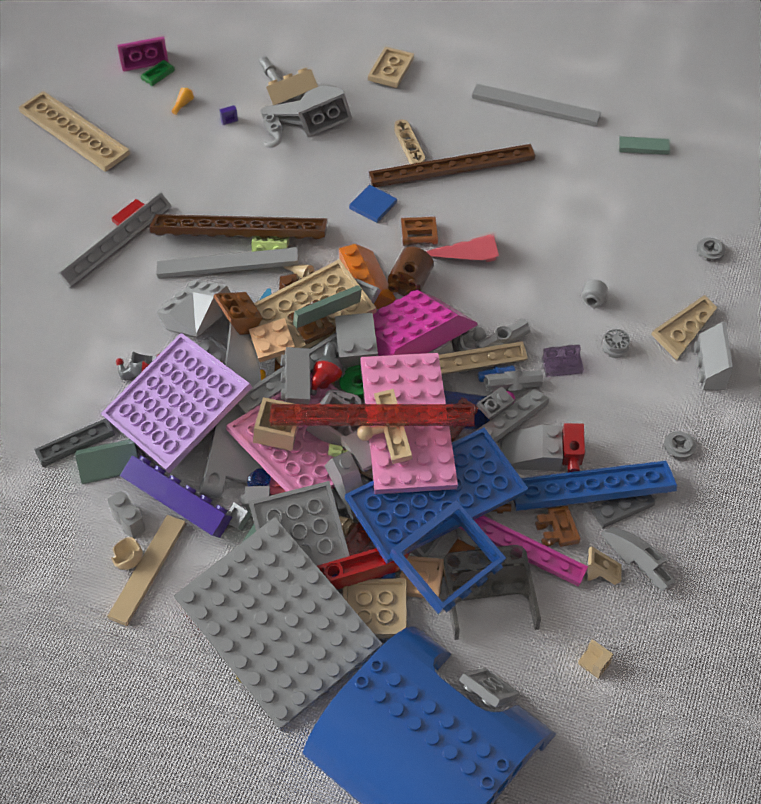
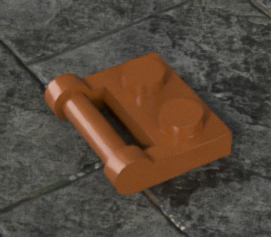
(419, 226)

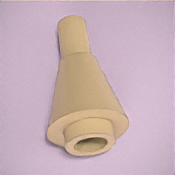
(301, 270)

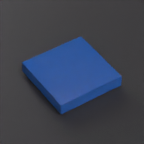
(373, 203)

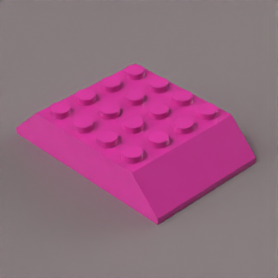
(417, 325)

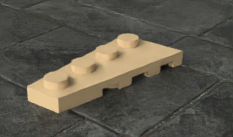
(683, 327)

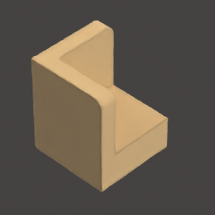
(595, 659)

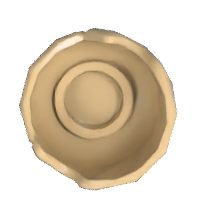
(127, 553)

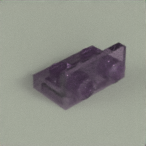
(562, 361)

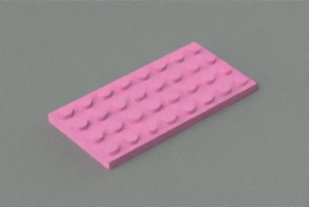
(414, 381)

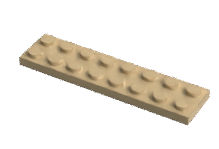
(74, 131)

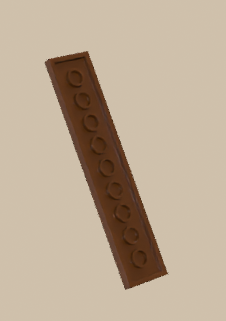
(239, 225)

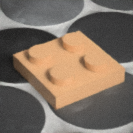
(271, 339)

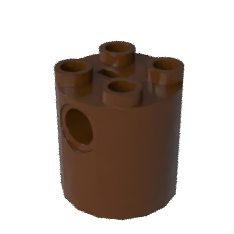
(410, 271)

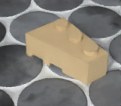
(291, 86)

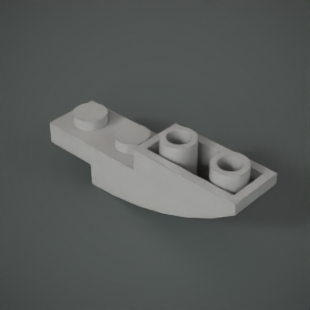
(634, 549)

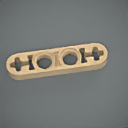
(411, 143)

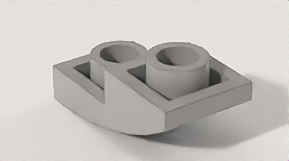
(359, 450)

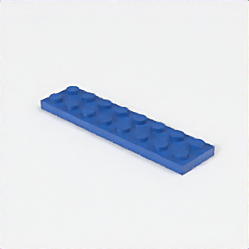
(596, 485)

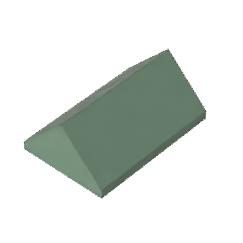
(104, 460)

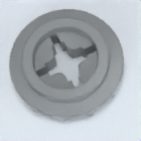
(707, 244)
(680, 438)

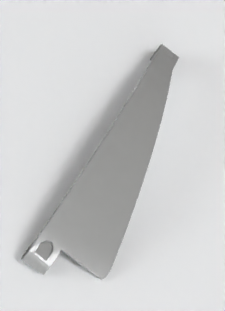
(226, 455)

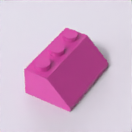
(142, 53)

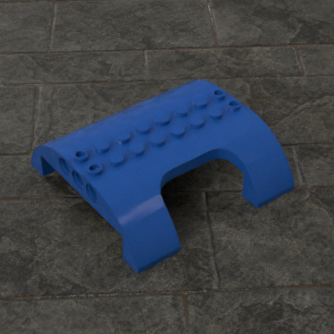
(416, 739)

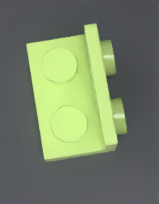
(269, 243)

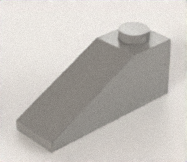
(344, 476)

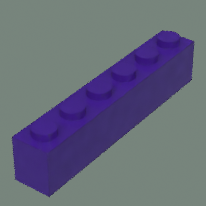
(176, 496)

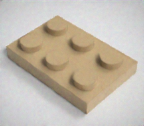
(391, 67)

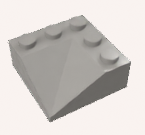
(193, 308)

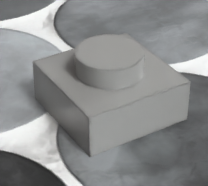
(239, 514)

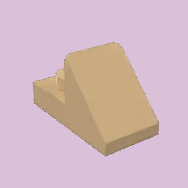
(603, 566)

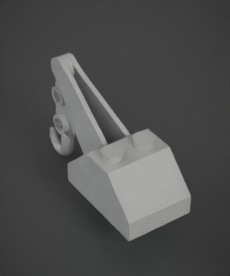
(316, 111)

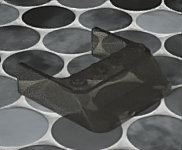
(510, 580)

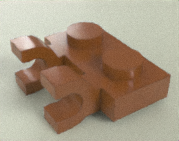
(563, 525)

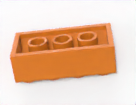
(365, 267)

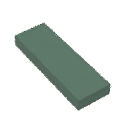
(644, 145)

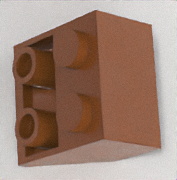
(239, 311)

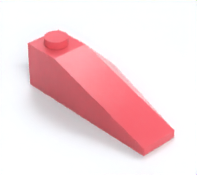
(476, 249)

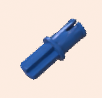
(481, 374)

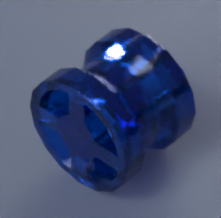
(258, 475)

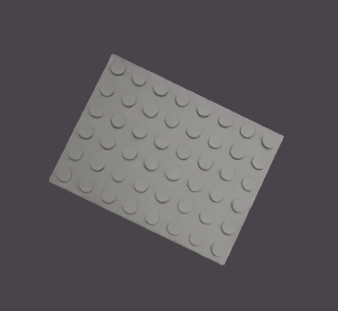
(277, 622)

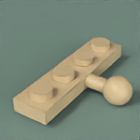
(395, 435)

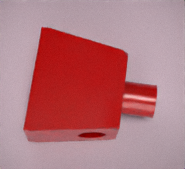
(573, 446)

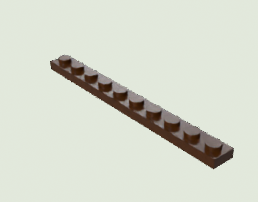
(451, 165)

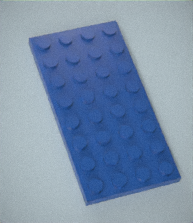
(484, 484)

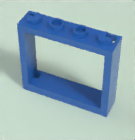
(477, 535)

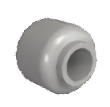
(594, 293)

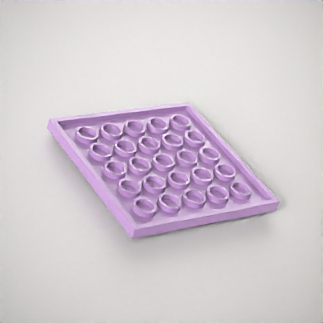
(176, 401)

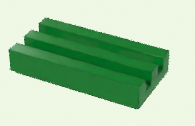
(161, 71)

